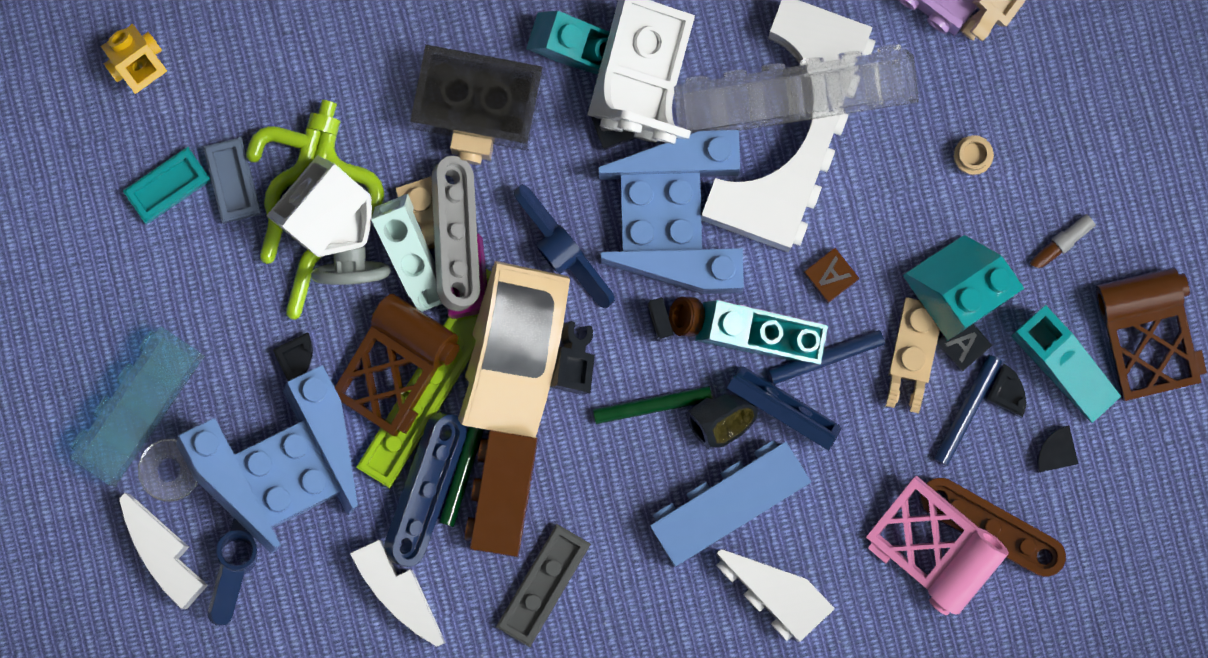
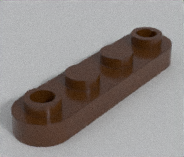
(1016, 535)

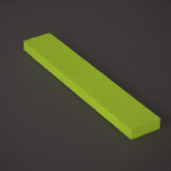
(390, 453)

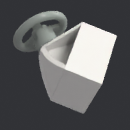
(327, 217)

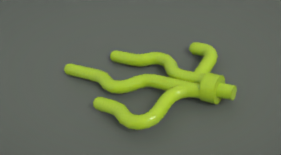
(320, 141)

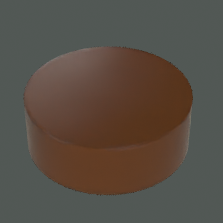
(686, 316)

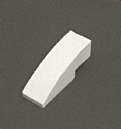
(161, 553)
(397, 592)

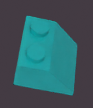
(962, 284)

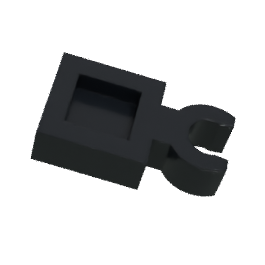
(573, 365)

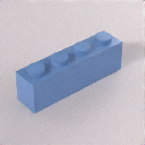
(730, 503)

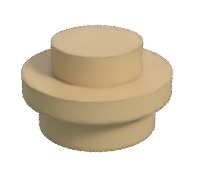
(973, 155)

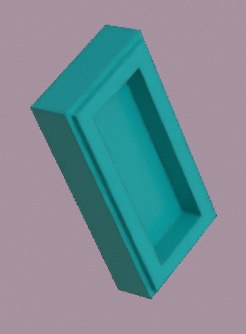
(167, 185)

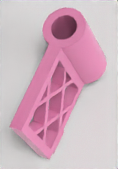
(960, 570)

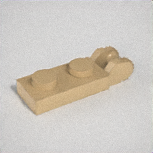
(912, 353)

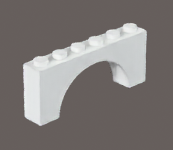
(774, 205)

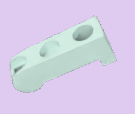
(407, 250)

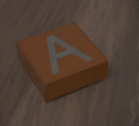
(831, 275)

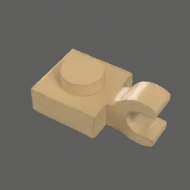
(990, 12)
(421, 198)

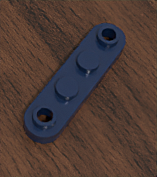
(425, 489)

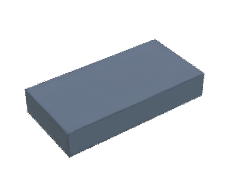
(232, 180)

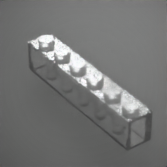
(798, 92)

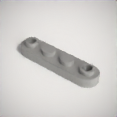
(455, 233)

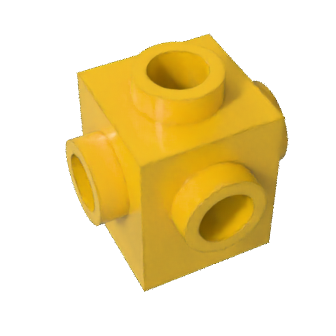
(133, 58)

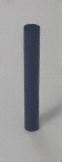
(829, 357)
(968, 410)

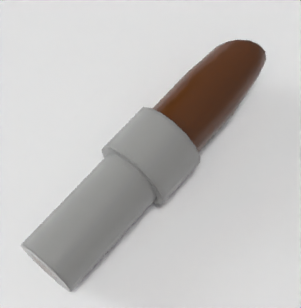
(1063, 242)

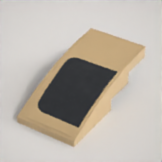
(514, 349)

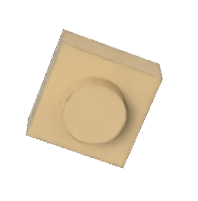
(471, 148)

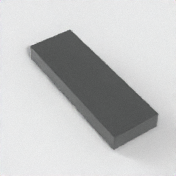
(543, 585)

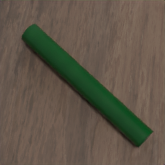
(651, 405)
(461, 476)

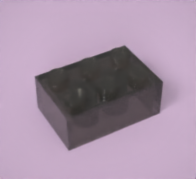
(477, 97)

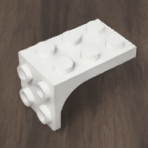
(641, 71)

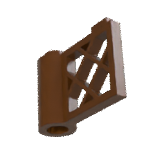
(1142, 301)
(416, 339)

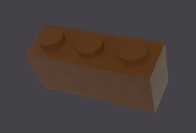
(502, 493)

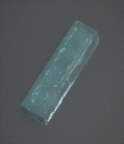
(136, 406)

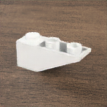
(785, 595)

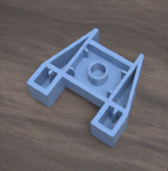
(665, 213)
(284, 471)

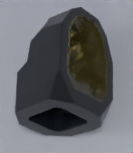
(721, 420)

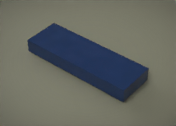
(784, 407)

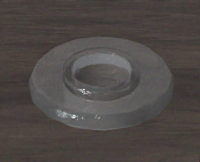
(150, 478)

